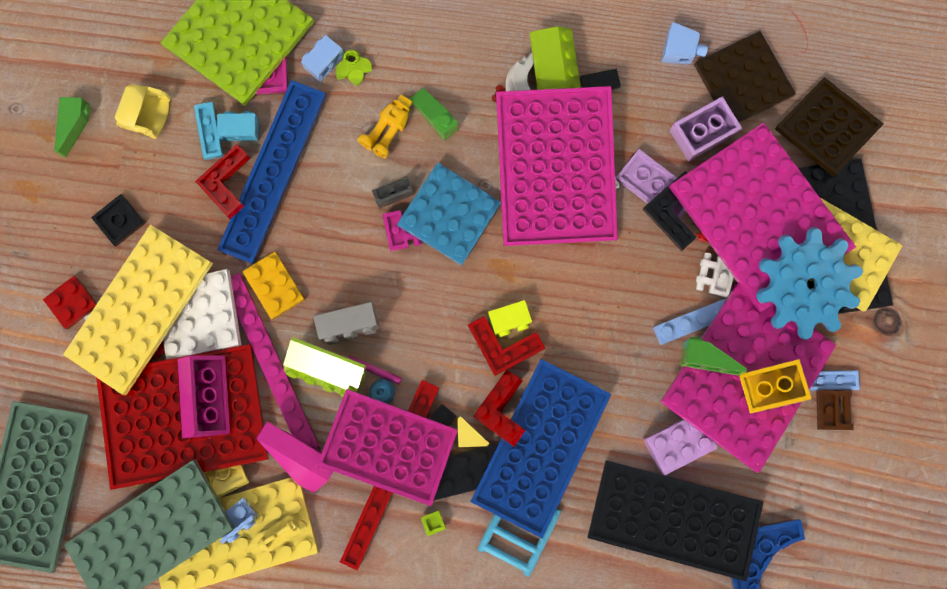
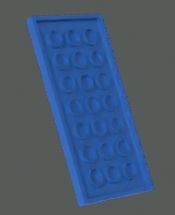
(531, 477)

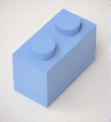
(322, 58)

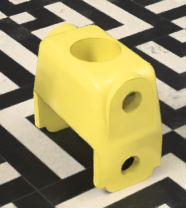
(143, 110)

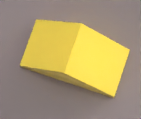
(469, 436)

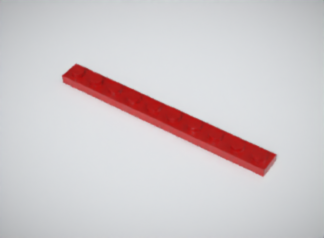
(379, 497)

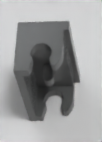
(393, 192)

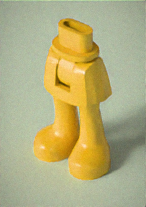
(393, 115)

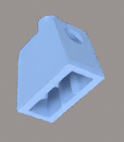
(682, 45)

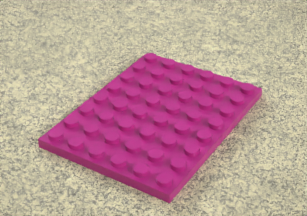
(556, 166)
(748, 201)
(717, 401)

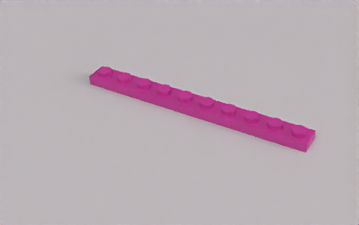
(271, 363)

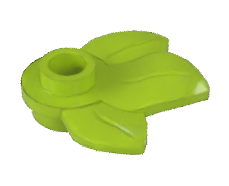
(353, 70)

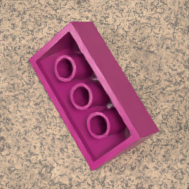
(203, 396)

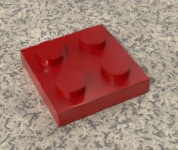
(70, 302)

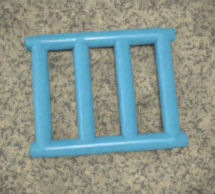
(535, 549)

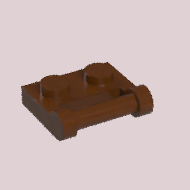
(828, 410)

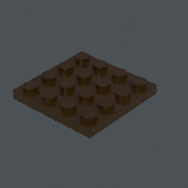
(745, 77)
(829, 126)

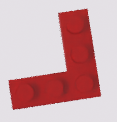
(212, 180)
(499, 359)
(490, 410)

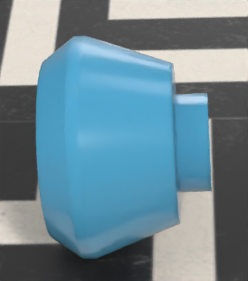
(386, 396)

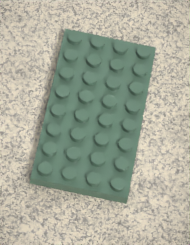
(38, 482)
(151, 533)

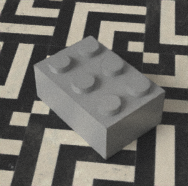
(347, 323)

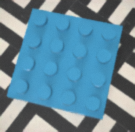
(449, 213)

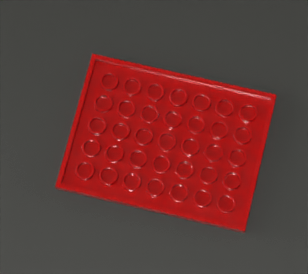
(146, 429)

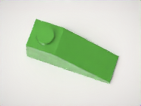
(435, 114)
(71, 121)
(706, 356)

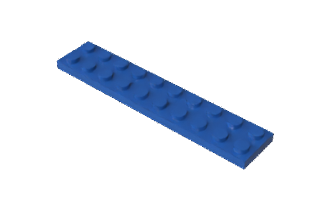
(272, 172)

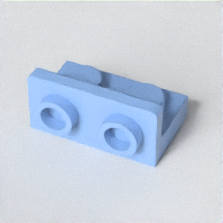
(242, 517)

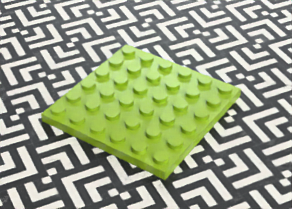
(237, 41)

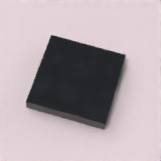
(118, 220)

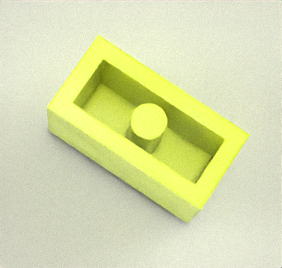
(510, 318)

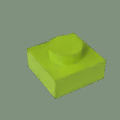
(433, 523)

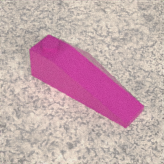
(295, 457)

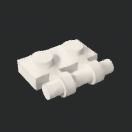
(721, 278)

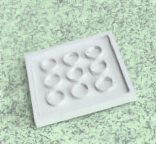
(207, 319)

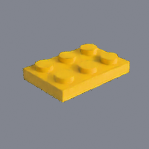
(273, 285)

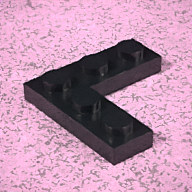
(660, 212)

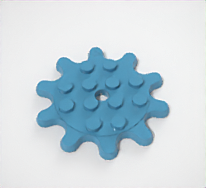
(790, 277)

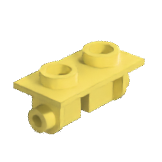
(278, 534)

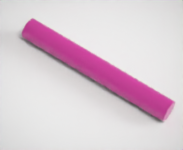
(378, 371)

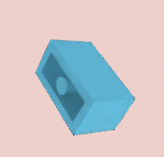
(238, 126)

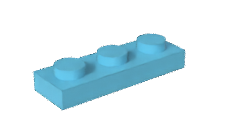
(207, 130)

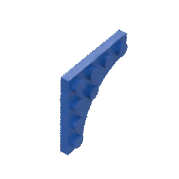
(768, 542)

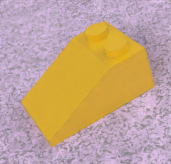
(775, 386)

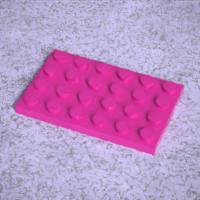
(387, 447)

